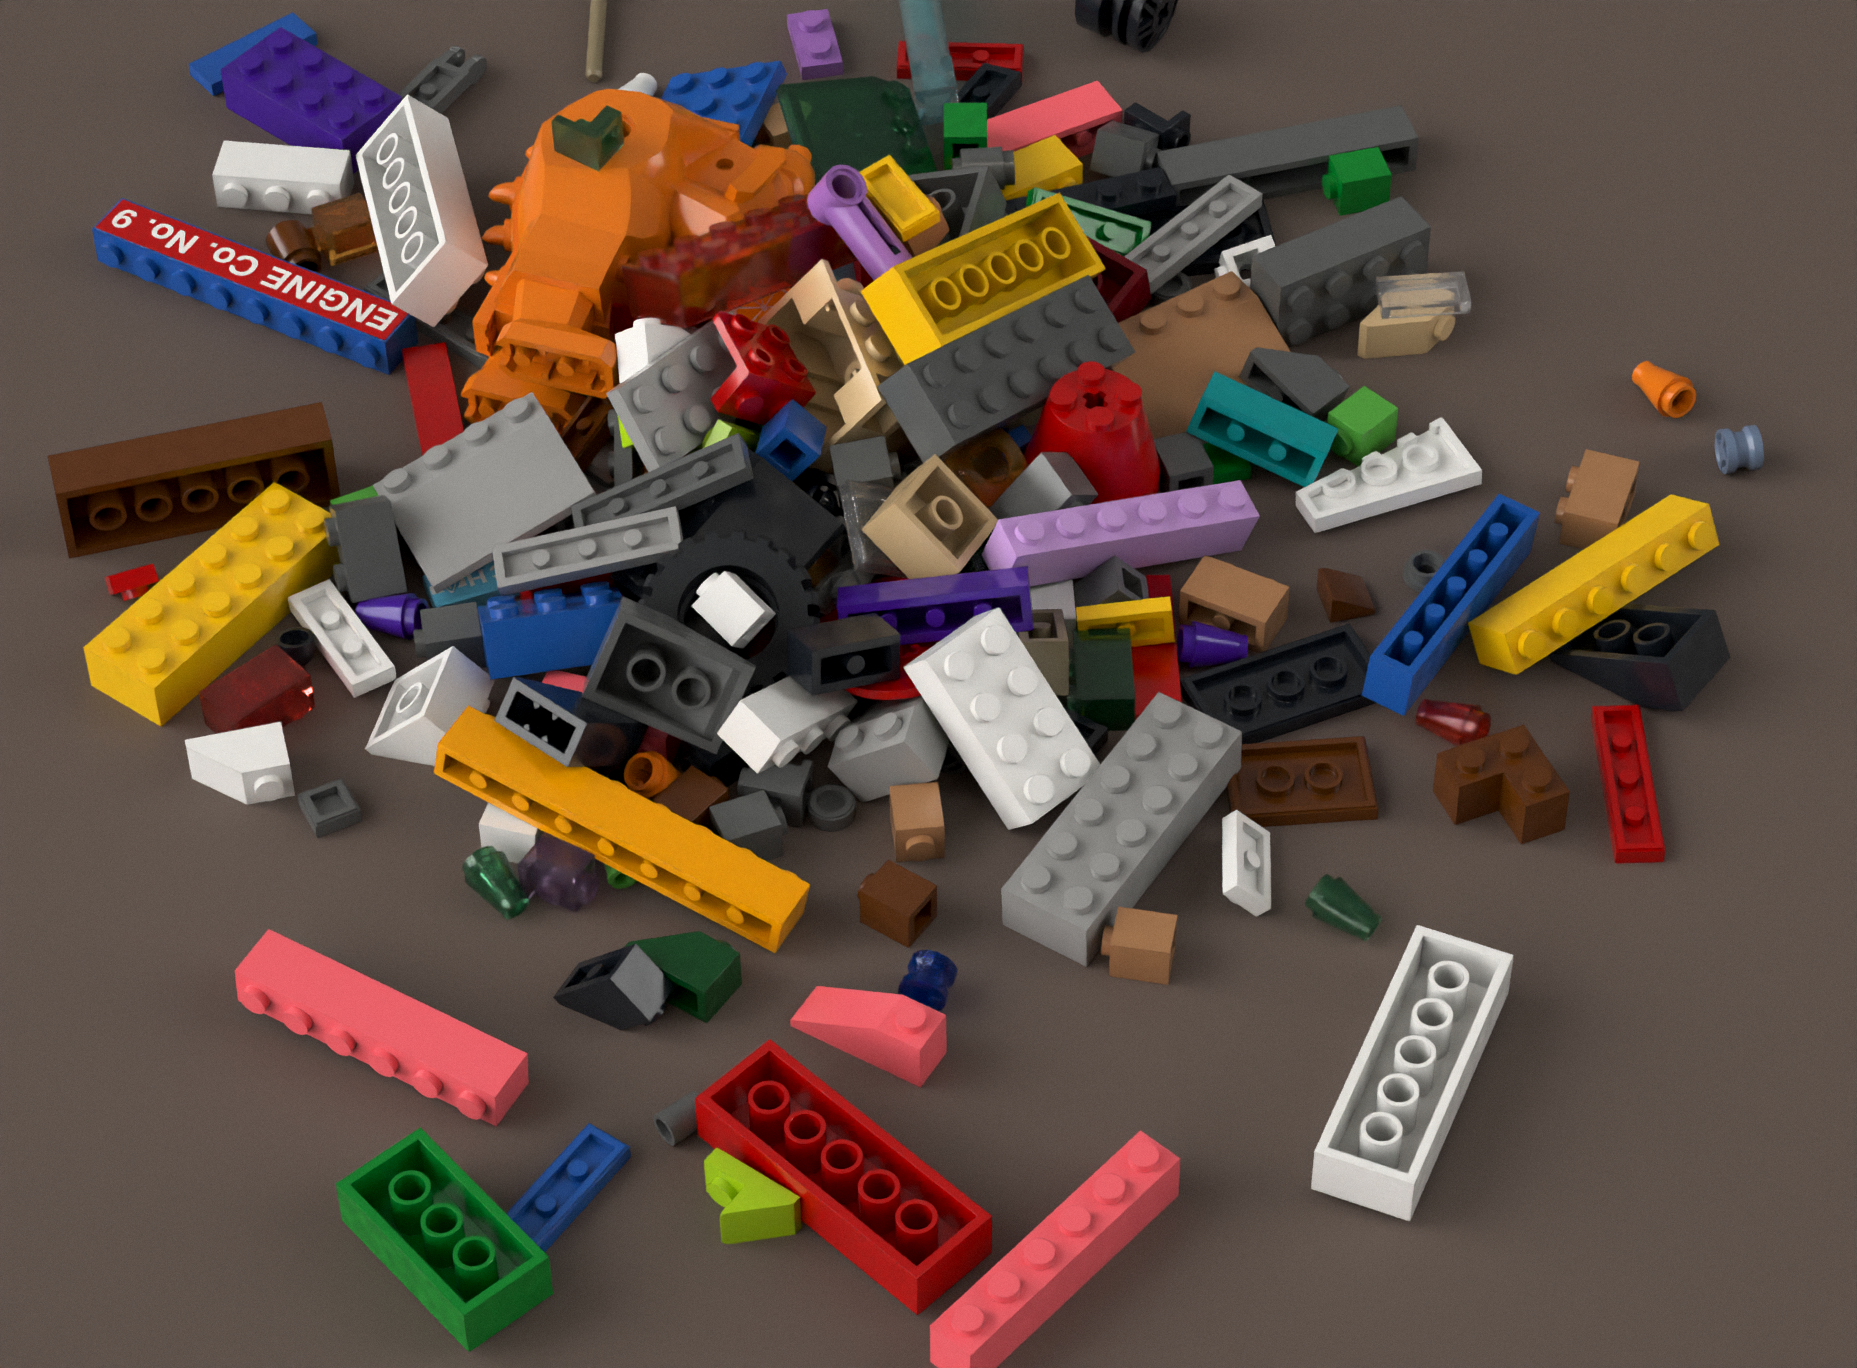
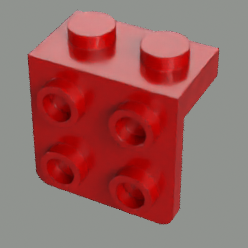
(765, 371)

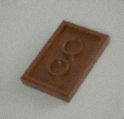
(1304, 782)

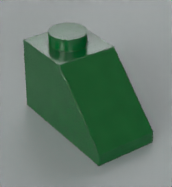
(700, 968)

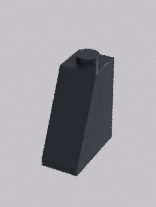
(568, 725)

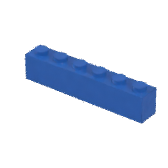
(1451, 599)

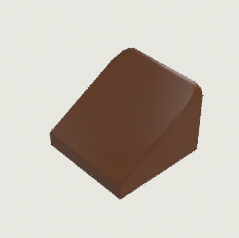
(1343, 595)

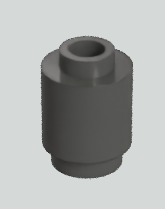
(999, 161)

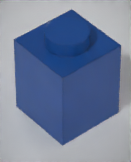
(791, 440)

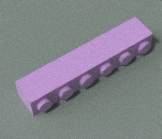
(1135, 529)

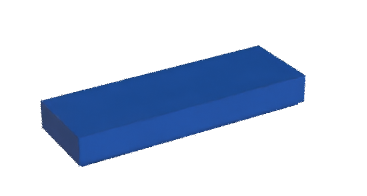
(208, 68)
(569, 1185)

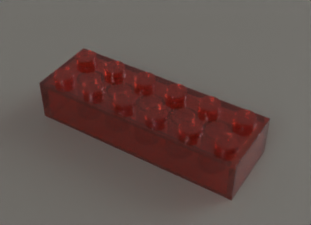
(731, 264)

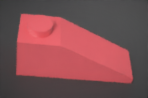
(877, 1028)

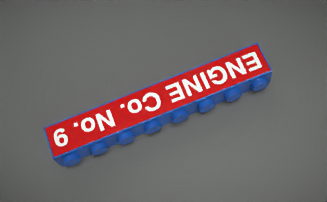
(254, 285)

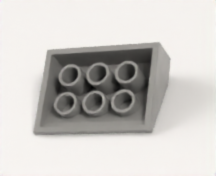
(484, 490)

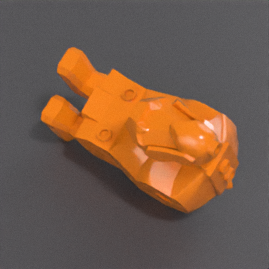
(576, 227)

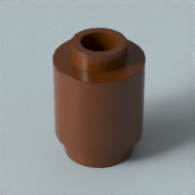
(294, 244)

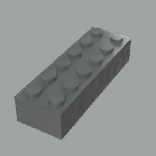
(1002, 369)

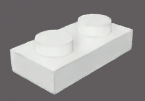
(1246, 863)

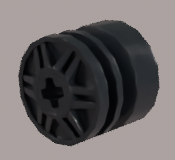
(1129, 21)

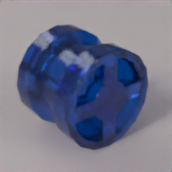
(929, 978)

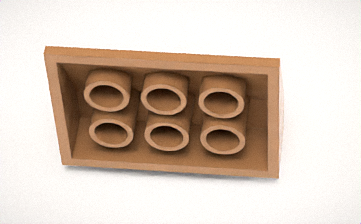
(1190, 339)

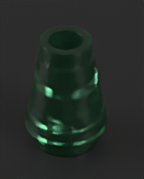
(495, 881)
(1342, 908)

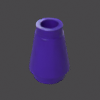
(393, 614)
(1209, 645)

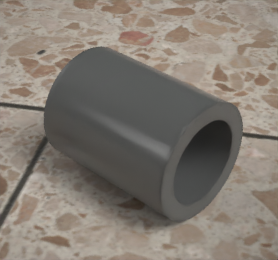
(677, 1119)

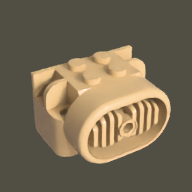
(844, 359)

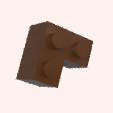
(1506, 776)

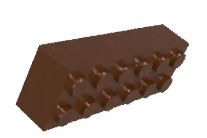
(190, 478)

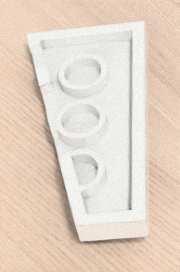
(1404, 476)

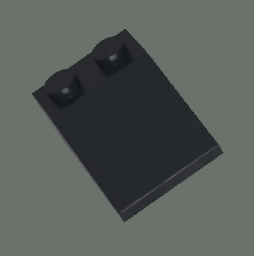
(1649, 654)

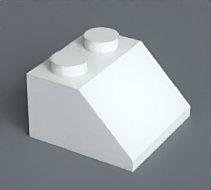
(426, 705)

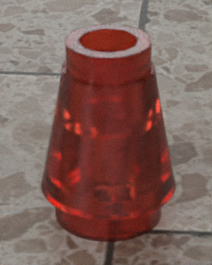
(1453, 721)

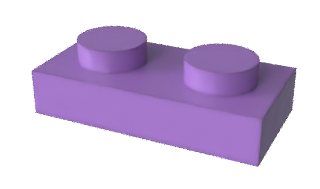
(815, 44)

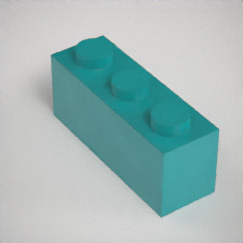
(1262, 430)

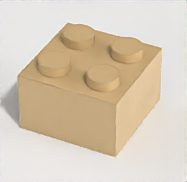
(930, 522)

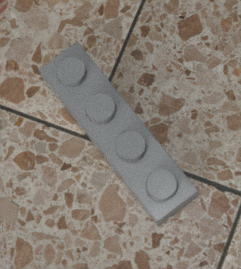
(1195, 230)
(586, 551)

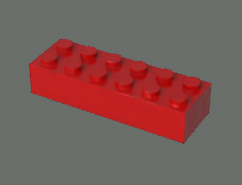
(850, 1174)

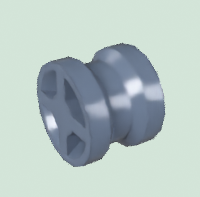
(1739, 449)

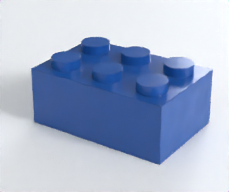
(546, 631)

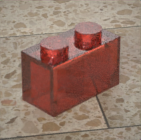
(258, 693)

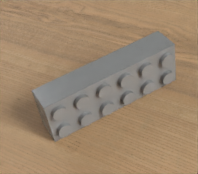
(1121, 828)

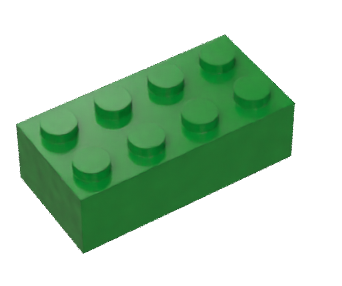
(445, 1239)

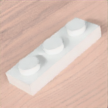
(342, 638)

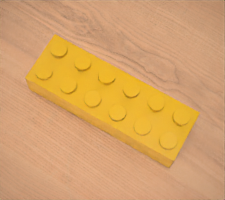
(980, 277)
(212, 605)

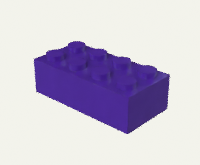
(306, 95)

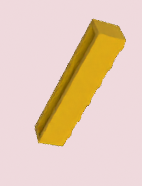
(1593, 584)

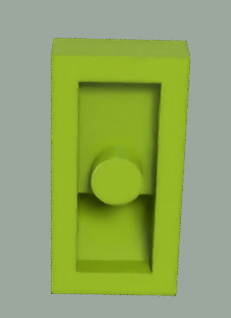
(752, 1202)

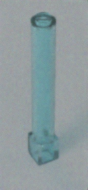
(928, 58)

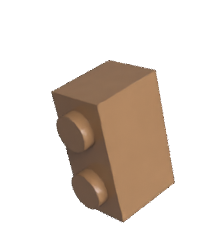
(1598, 498)
(1234, 601)

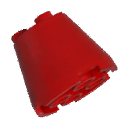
(1103, 428)

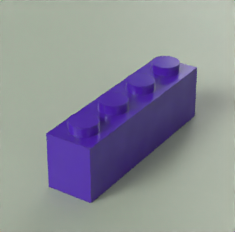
(939, 605)

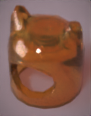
(983, 465)

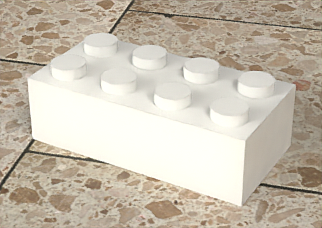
(1003, 718)

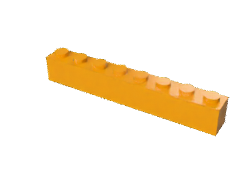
(623, 830)

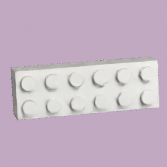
(421, 212)
(1412, 1073)

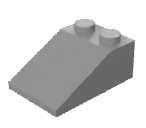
(889, 747)

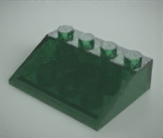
(855, 124)

